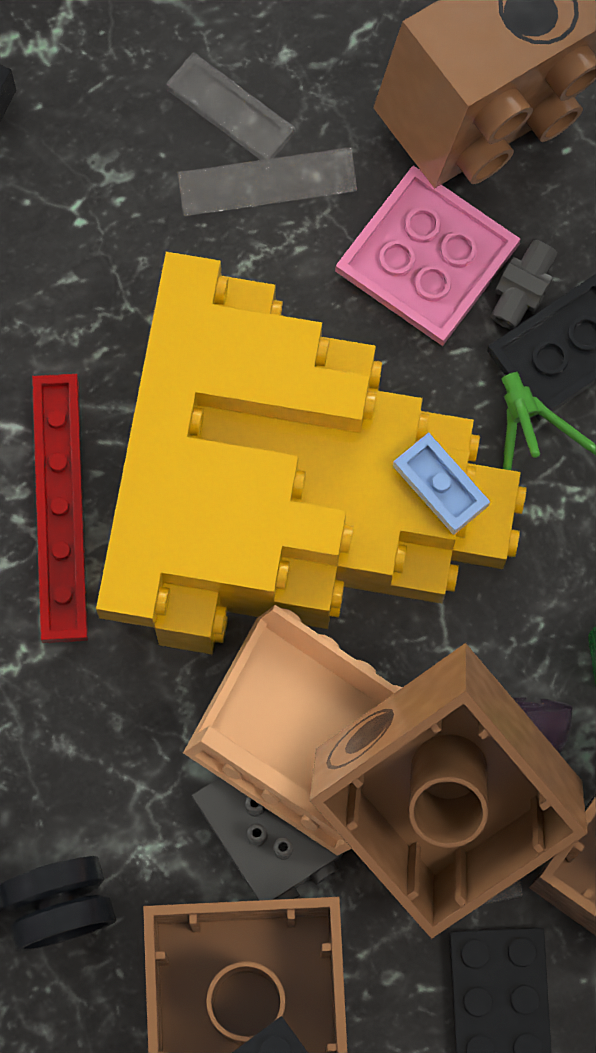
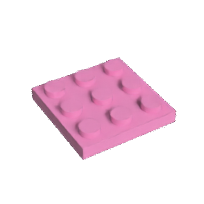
(427, 255)

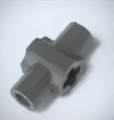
(524, 284)

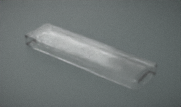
(267, 181)

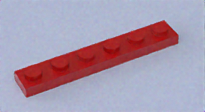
(59, 508)

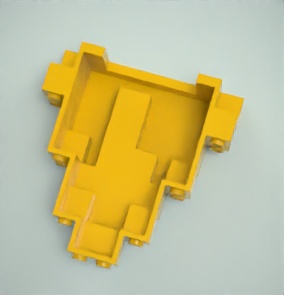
(272, 473)

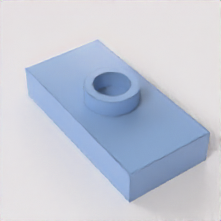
(441, 483)

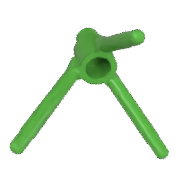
(523, 407)

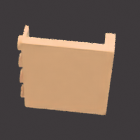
(276, 708)

